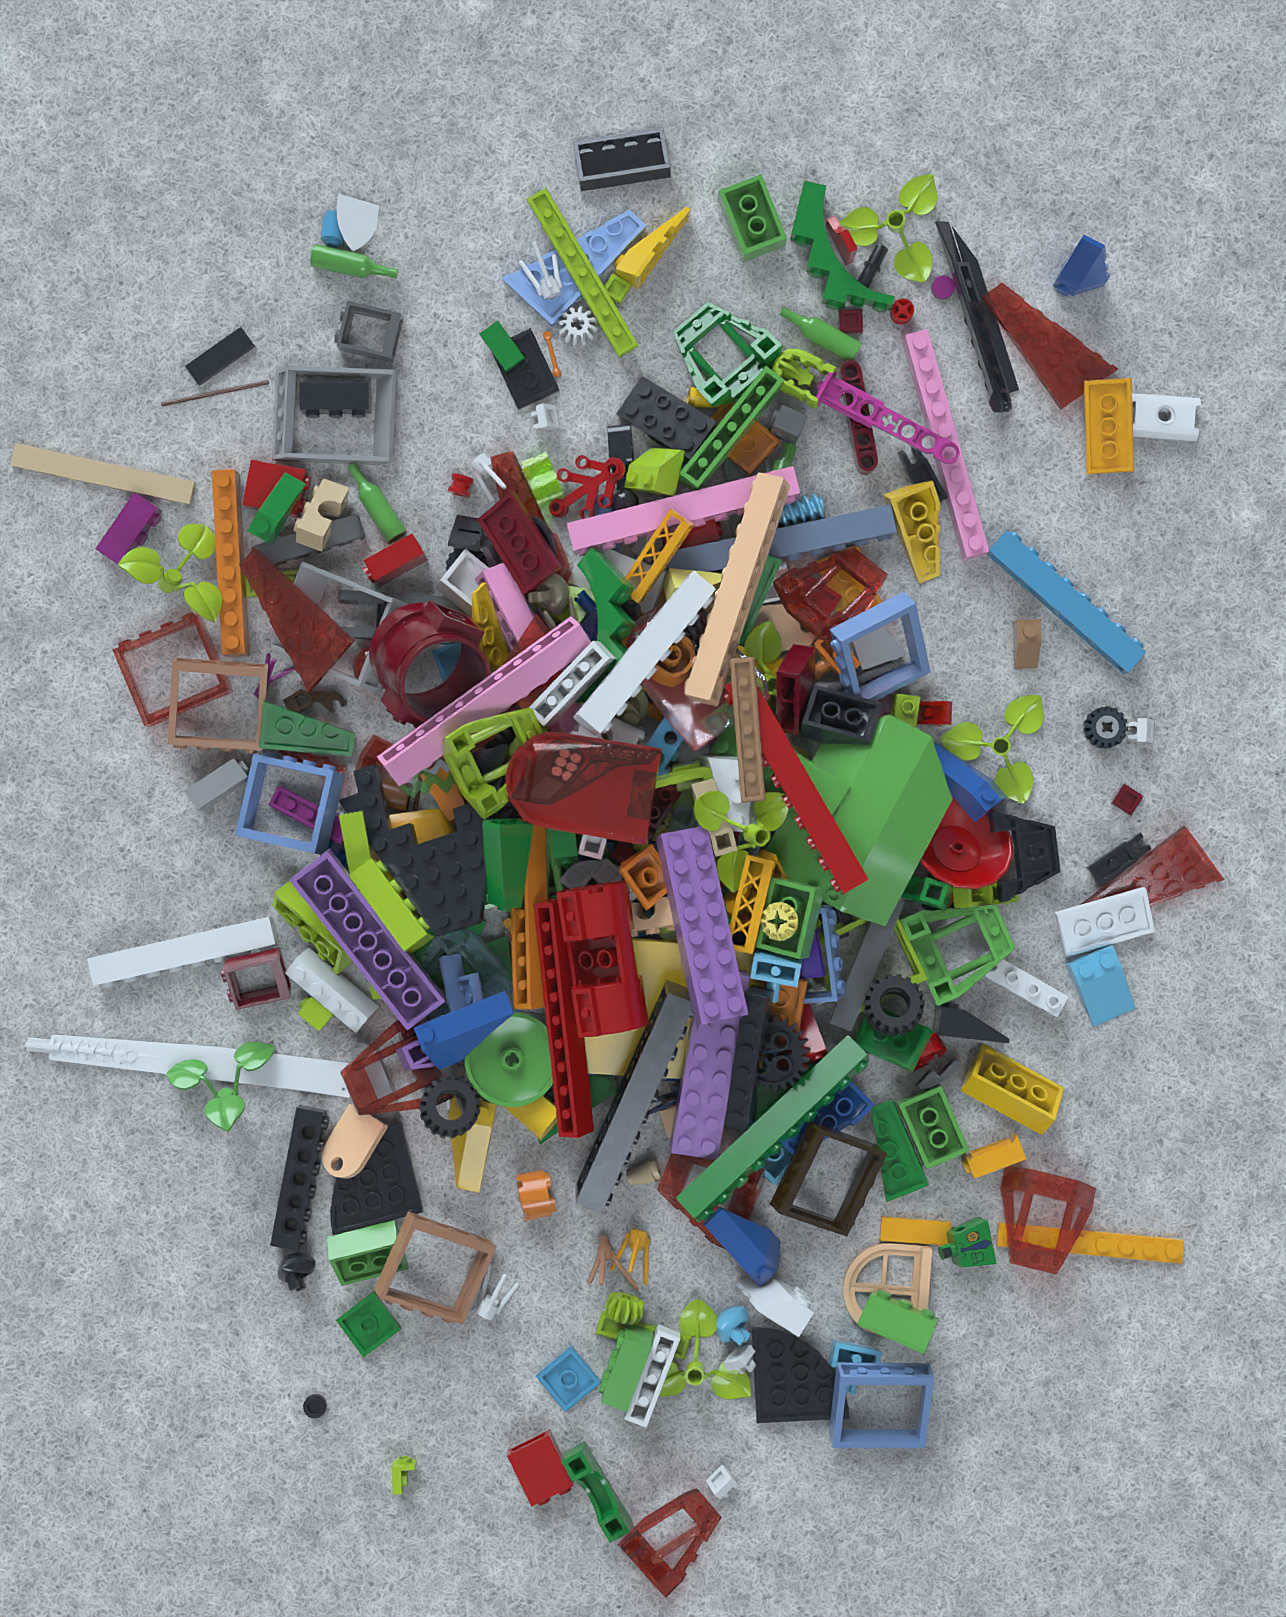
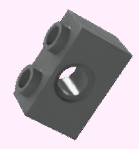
(787, 424)

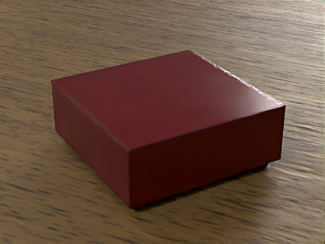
(851, 321)
(1127, 799)

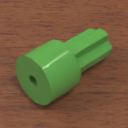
(786, 457)

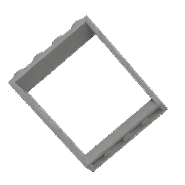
(384, 414)
(313, 582)

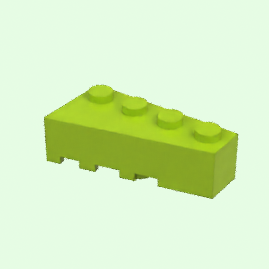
(391, 906)
(298, 913)

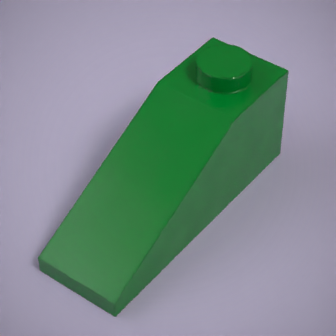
(276, 509)

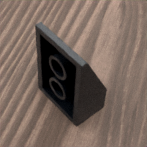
(839, 717)
(956, 1022)

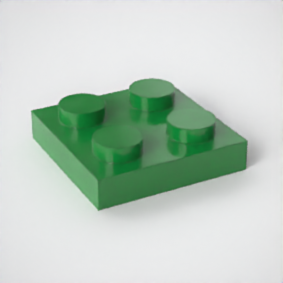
(368, 1324)

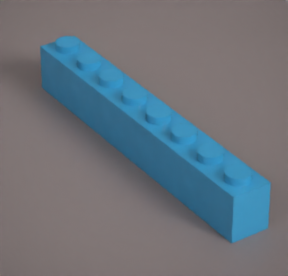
(1066, 602)

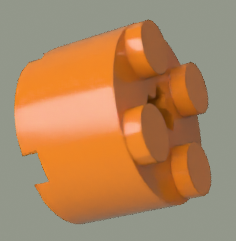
(675, 671)
(534, 1194)

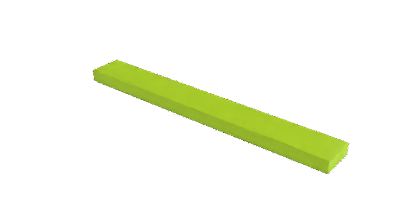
(582, 273)
(356, 848)

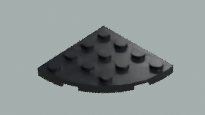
(381, 1191)
(790, 1379)

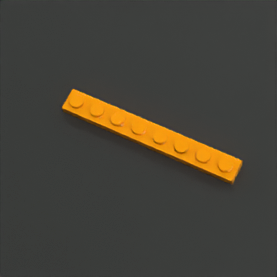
(1104, 1243)

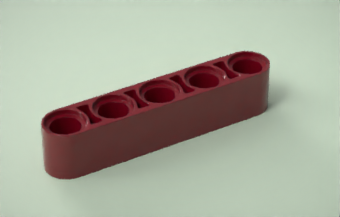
(857, 429)

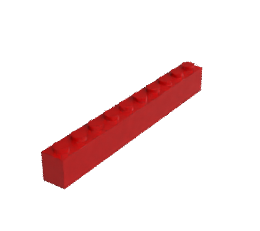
(805, 800)
(565, 1046)

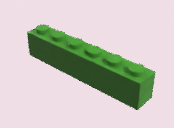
(731, 429)

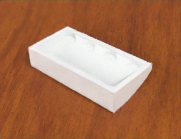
(460, 582)

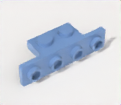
(459, 988)

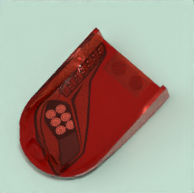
(584, 785)

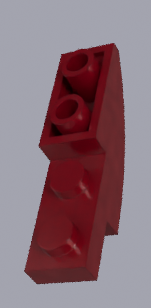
(663, 802)

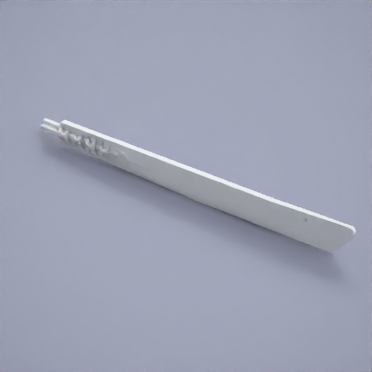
(159, 1057)

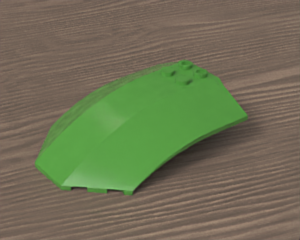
(885, 817)

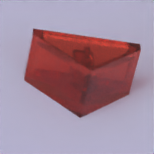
(370, 752)

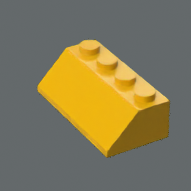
(1013, 1089)

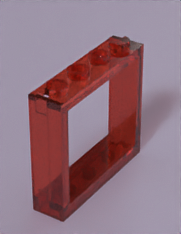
(186, 704)

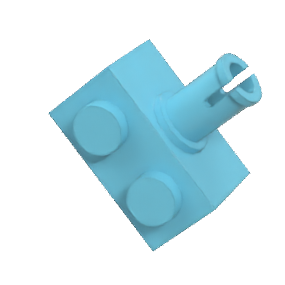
(776, 970)
(852, 1353)

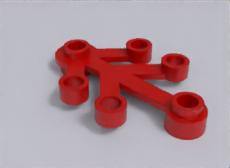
(590, 486)

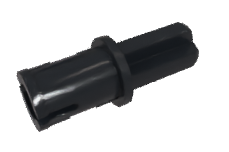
(873, 264)

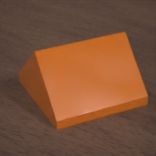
(645, 876)

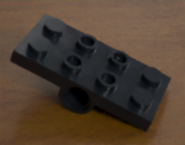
(666, 418)

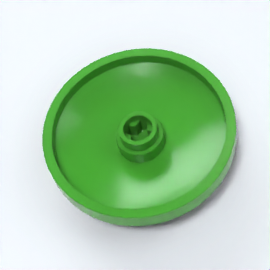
(512, 1062)

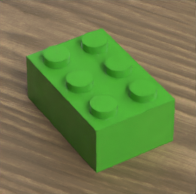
(752, 218)
(806, 902)
(932, 1126)
(625, 1366)

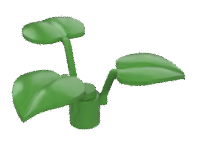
(226, 1105)

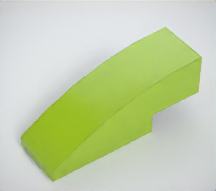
(979, 897)

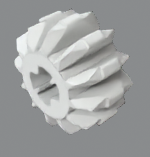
(583, 320)

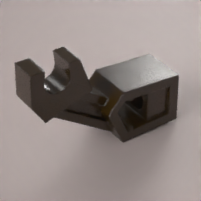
(325, 698)

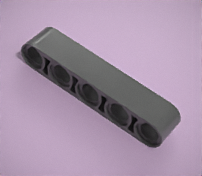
(286, 548)

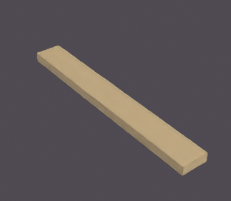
(102, 474)

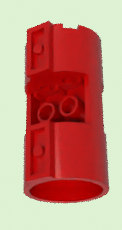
(602, 959)

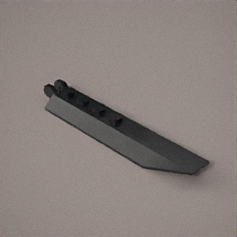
(982, 324)

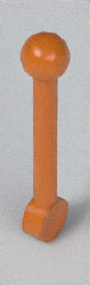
(547, 336)

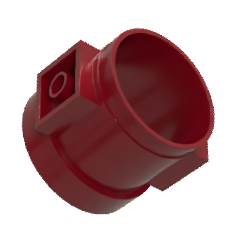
(404, 637)

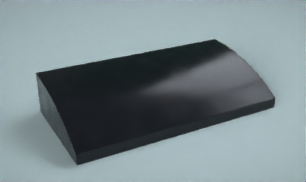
(622, 159)

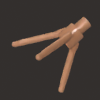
(603, 1255)

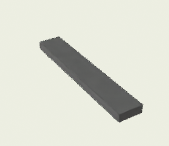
(863, 971)

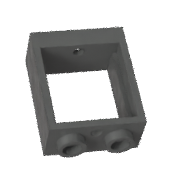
(395, 324)

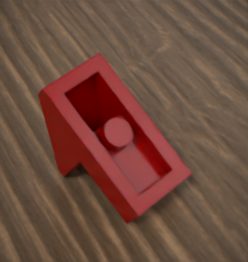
(935, 713)

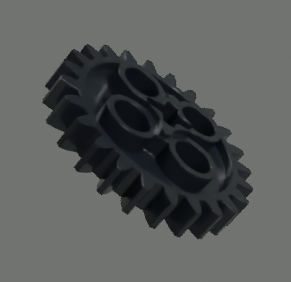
(776, 1073)

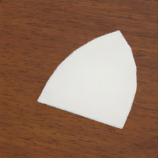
(356, 220)

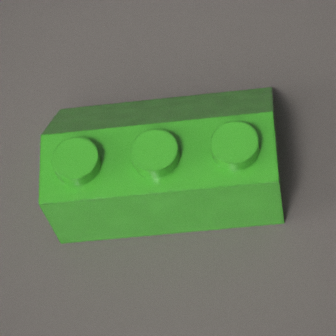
(363, 1252)
(899, 1320)

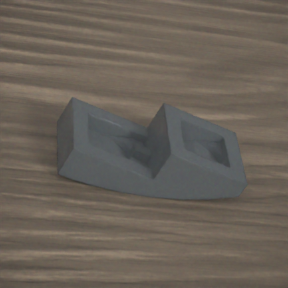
(931, 1078)

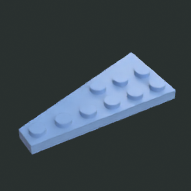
(602, 249)

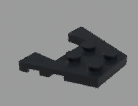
(1034, 853)

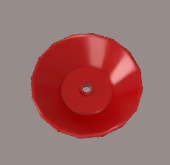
(982, 854)

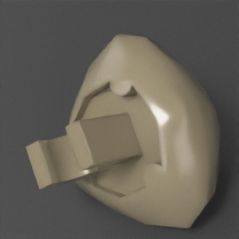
(552, 594)

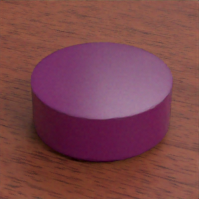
(942, 287)

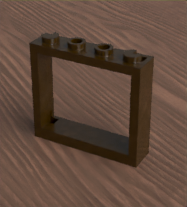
(800, 1165)

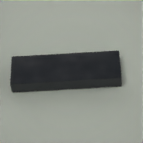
(220, 356)

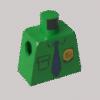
(969, 1244)

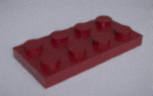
(519, 543)

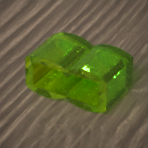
(542, 479)

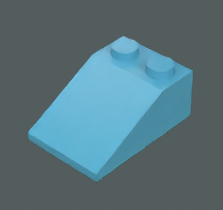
(1101, 984)

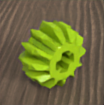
(624, 1308)

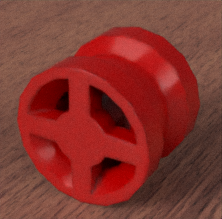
(905, 307)
(460, 485)

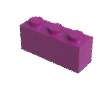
(129, 528)

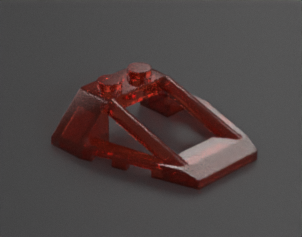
(798, 604)
(360, 1086)
(676, 1177)
(1050, 1186)
(651, 1561)

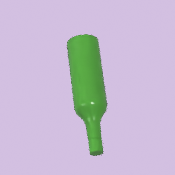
(347, 263)
(824, 335)
(378, 507)

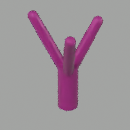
(270, 668)

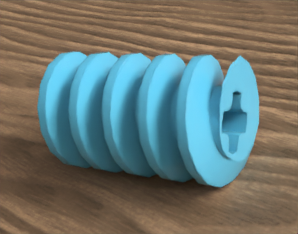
(802, 510)

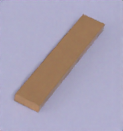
(747, 729)

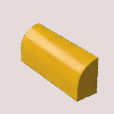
(537, 1116)

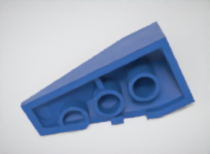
(1083, 268)
(969, 786)
(456, 1034)
(845, 1109)
(749, 1244)

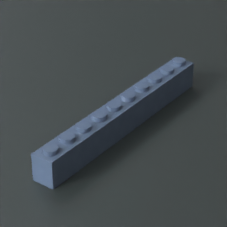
(798, 539)

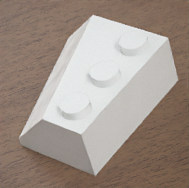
(726, 777)
(779, 1302)

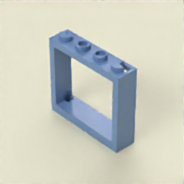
(867, 622)
(326, 810)
(835, 962)
(880, 1375)

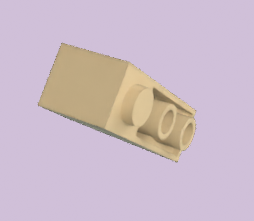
(723, 838)

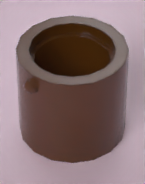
(396, 797)

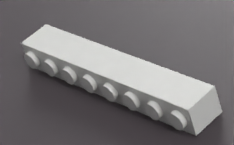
(644, 654)
(182, 951)

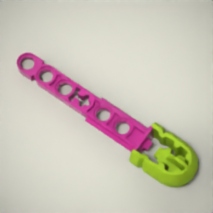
(834, 388)

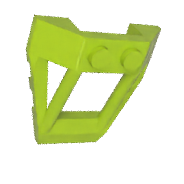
(463, 767)

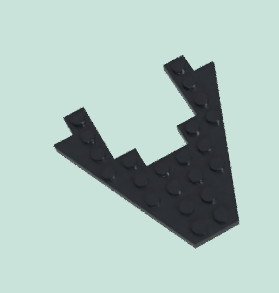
(440, 875)

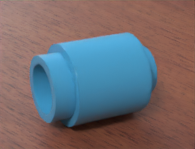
(330, 230)

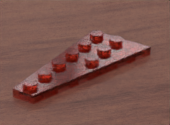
(1049, 349)

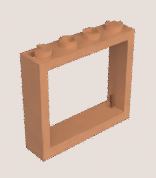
(214, 667)
(472, 1282)

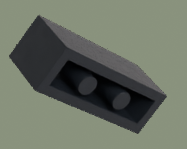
(335, 399)

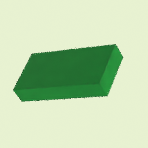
(501, 346)

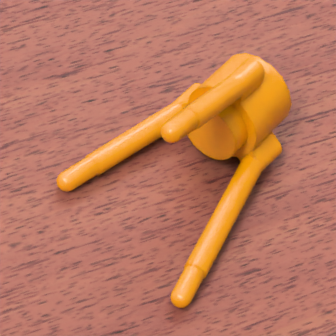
(637, 1240)

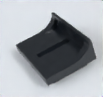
(466, 533)

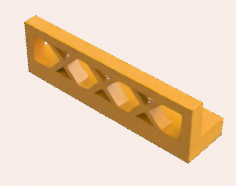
(664, 557)
(760, 900)

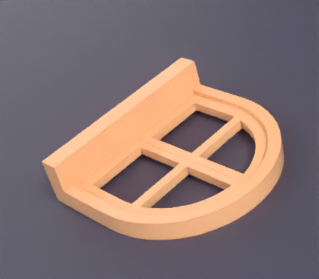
(920, 1276)

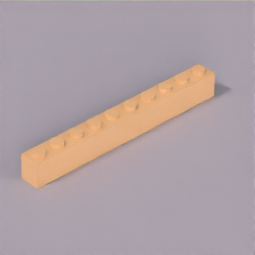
(737, 589)

